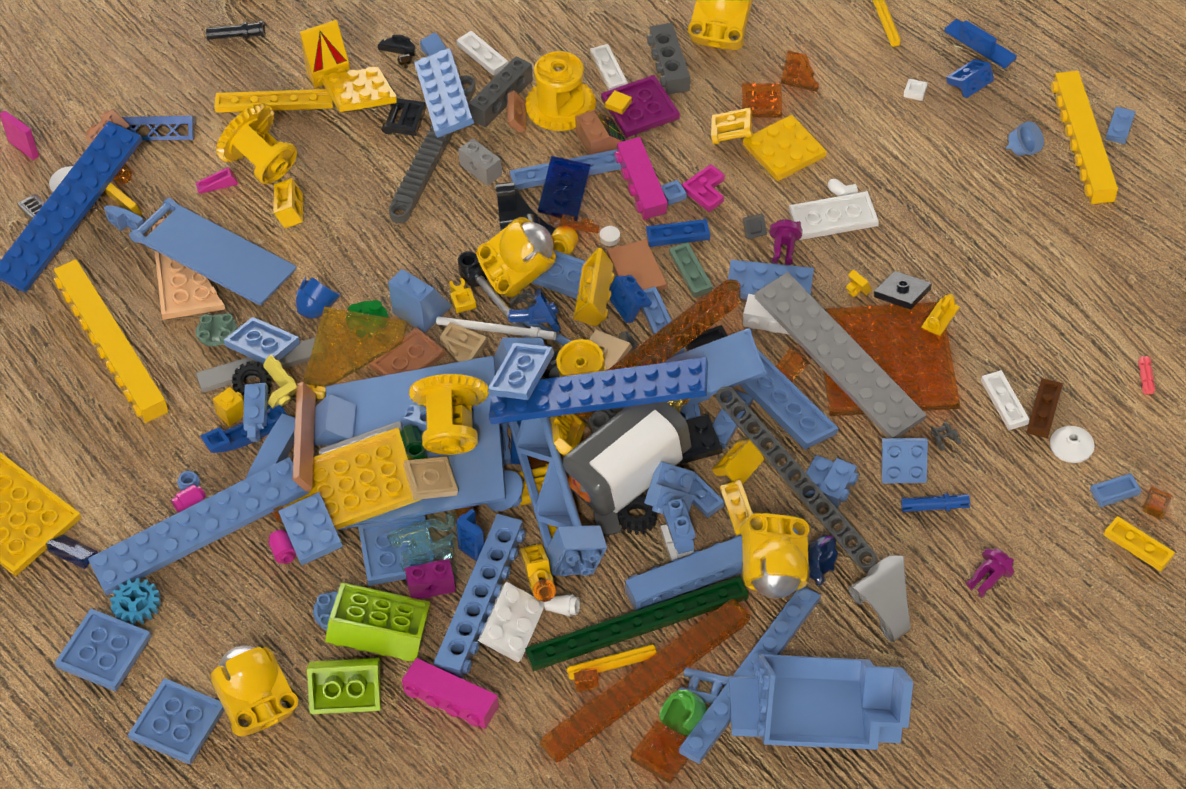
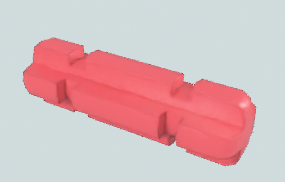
(1146, 375)

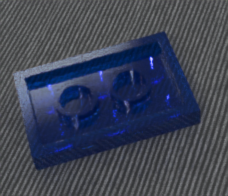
(564, 187)

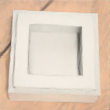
(915, 89)

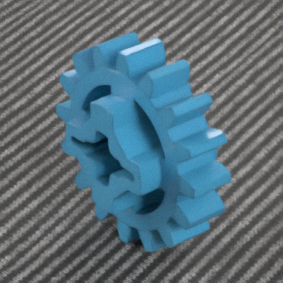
(136, 598)

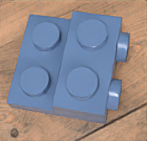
(832, 478)
(669, 484)

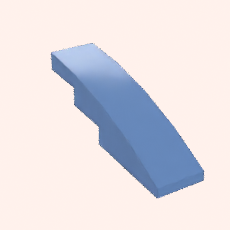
(276, 445)

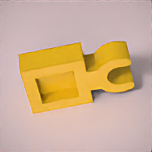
(462, 297)

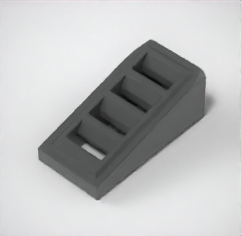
(30, 212)

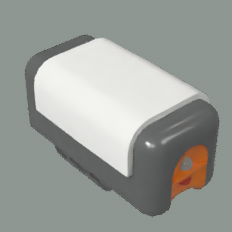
(624, 452)

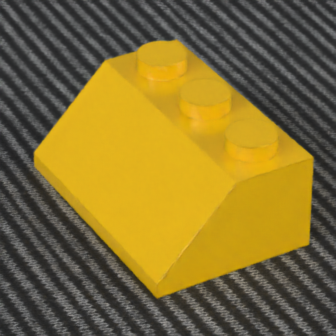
(594, 289)

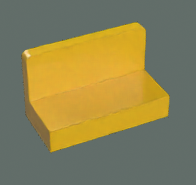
(739, 461)

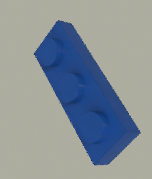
(677, 233)

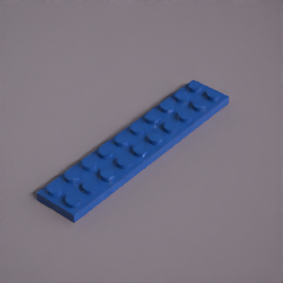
(67, 206)
(606, 391)

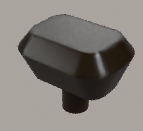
(404, 60)

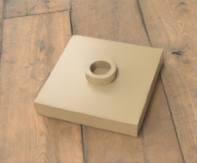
(612, 347)
(430, 478)

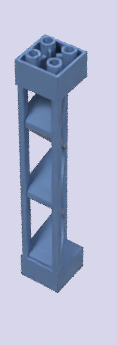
(573, 547)

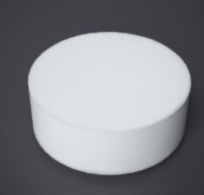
(609, 235)

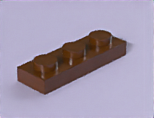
(1044, 408)

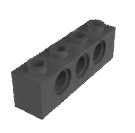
(669, 58)
(494, 95)

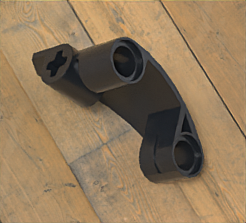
(513, 206)

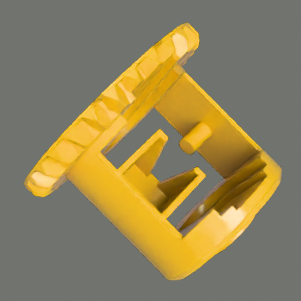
(554, 88)
(249, 137)
(449, 411)

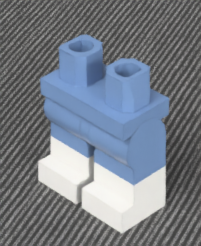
(679, 531)

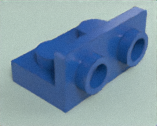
(971, 77)
(628, 297)
(469, 535)

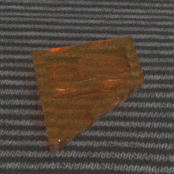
(798, 72)
(568, 221)

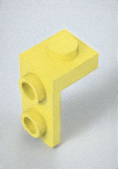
(285, 382)

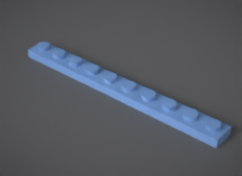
(772, 643)

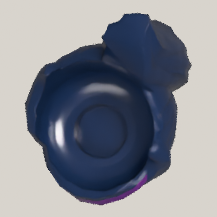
(821, 558)

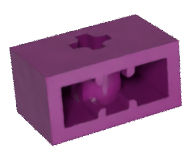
(430, 579)

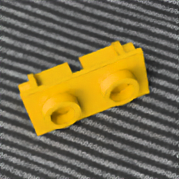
(941, 315)

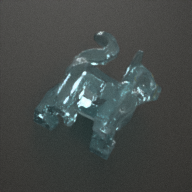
(420, 543)

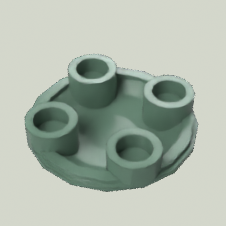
(215, 328)

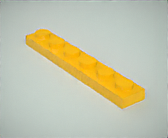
(275, 99)

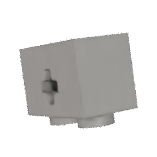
(480, 162)

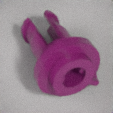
(785, 233)
(995, 564)

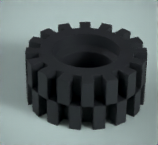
(250, 370)
(637, 523)

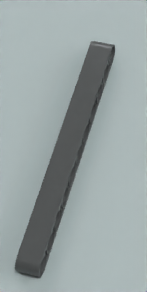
(792, 468)

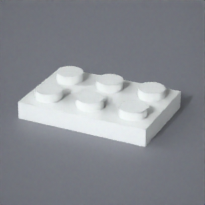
(511, 622)

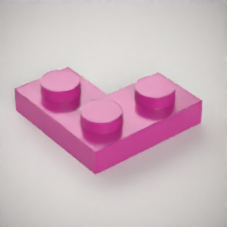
(702, 185)

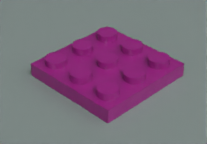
(648, 109)

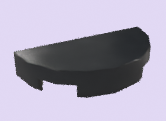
(397, 44)

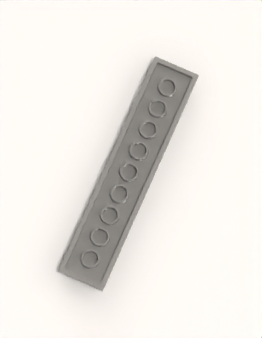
(840, 356)

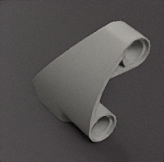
(886, 593)

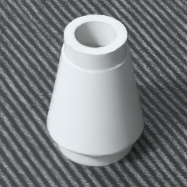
(564, 604)

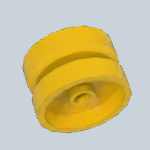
(580, 357)

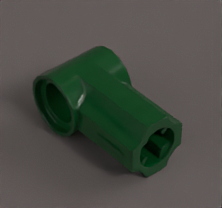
(413, 443)

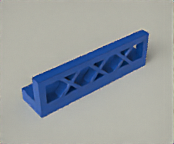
(163, 120)

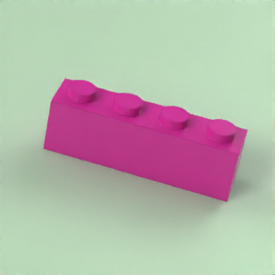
(641, 178)
(450, 693)

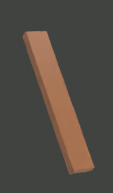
(304, 437)

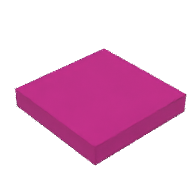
(19, 135)

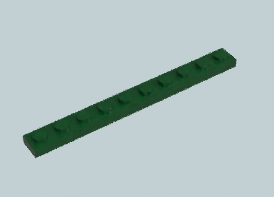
(635, 623)

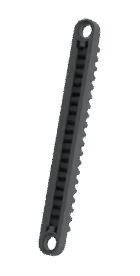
(423, 166)

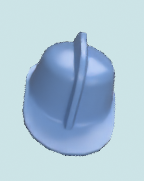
(1026, 139)

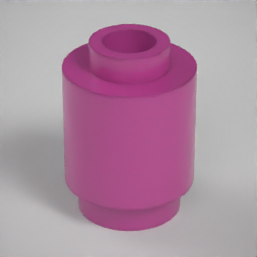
(188, 498)
(281, 547)

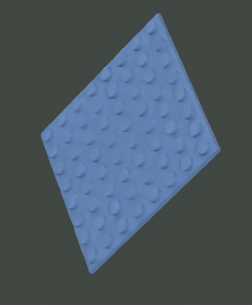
(476, 472)

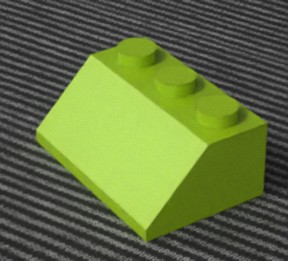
(344, 686)

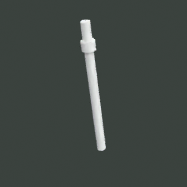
(533, 332)

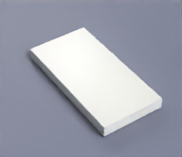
(834, 215)

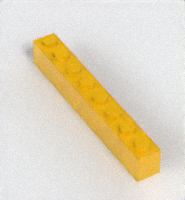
(1084, 137)

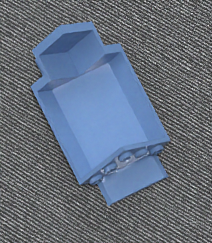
(821, 702)

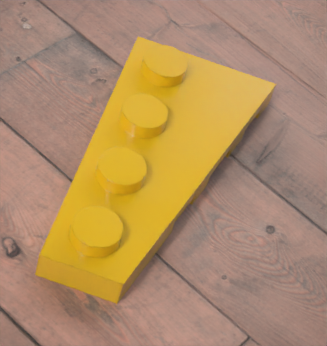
(567, 432)

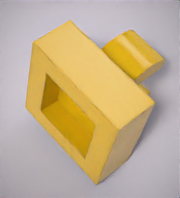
(857, 284)

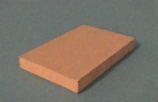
(638, 261)
(414, 353)

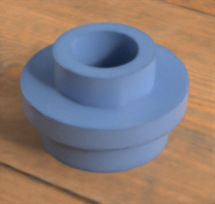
(185, 477)

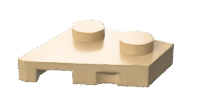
(462, 343)

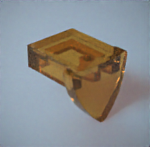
(792, 364)

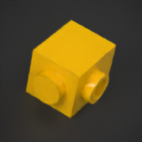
(229, 406)

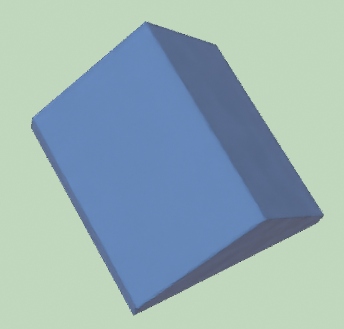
(334, 420)

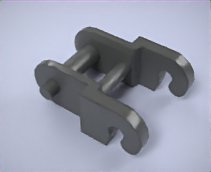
(522, 298)
(951, 433)

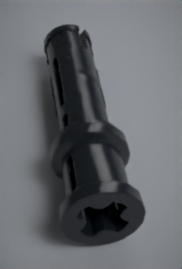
(245, 30)

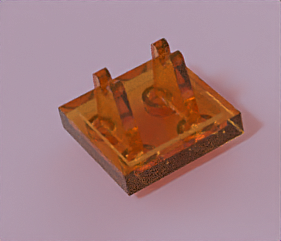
(660, 752)

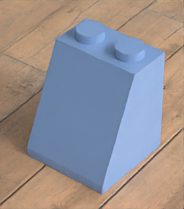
(416, 301)

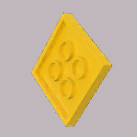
(358, 89)
(784, 147)

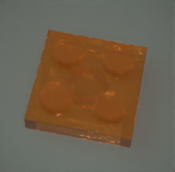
(763, 99)

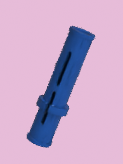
(935, 503)

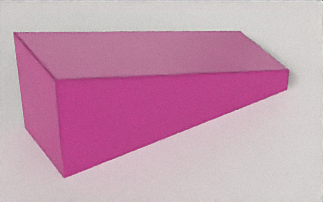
(218, 180)

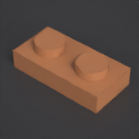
(516, 112)

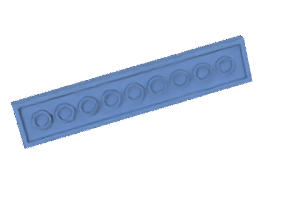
(196, 526)

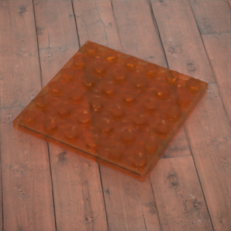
(904, 350)

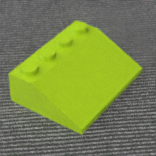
(377, 622)

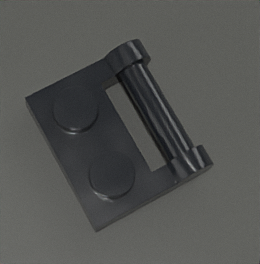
(409, 119)

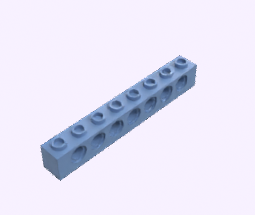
(502, 529)

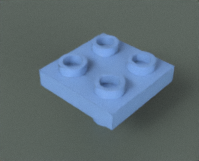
(904, 460)

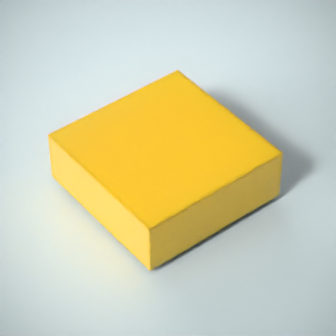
(618, 102)

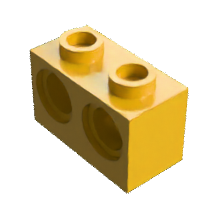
(288, 203)

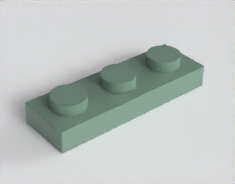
(690, 270)

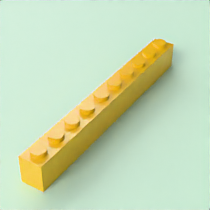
(110, 341)

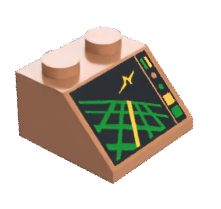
(597, 132)

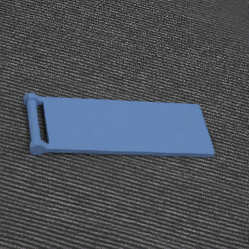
(214, 252)

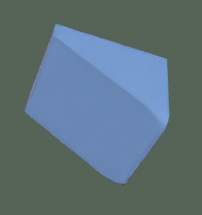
(432, 44)

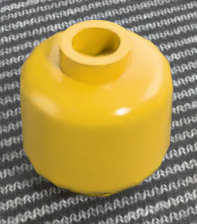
(564, 240)

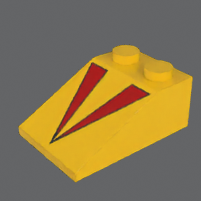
(323, 51)

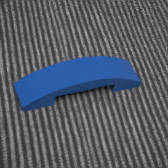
(236, 436)

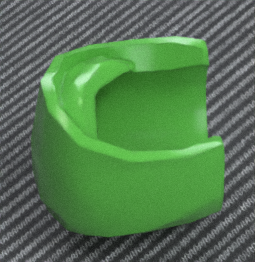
(682, 711)

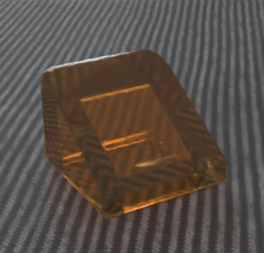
(1157, 503)

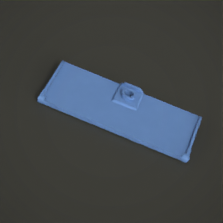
(730, 362)

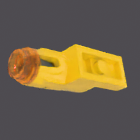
(538, 572)

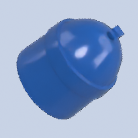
(313, 298)

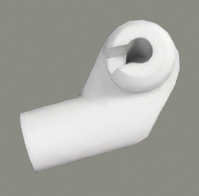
(840, 189)

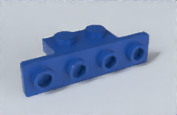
(980, 42)

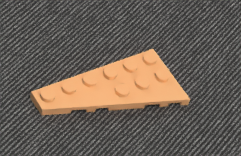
(182, 289)

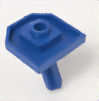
(539, 312)

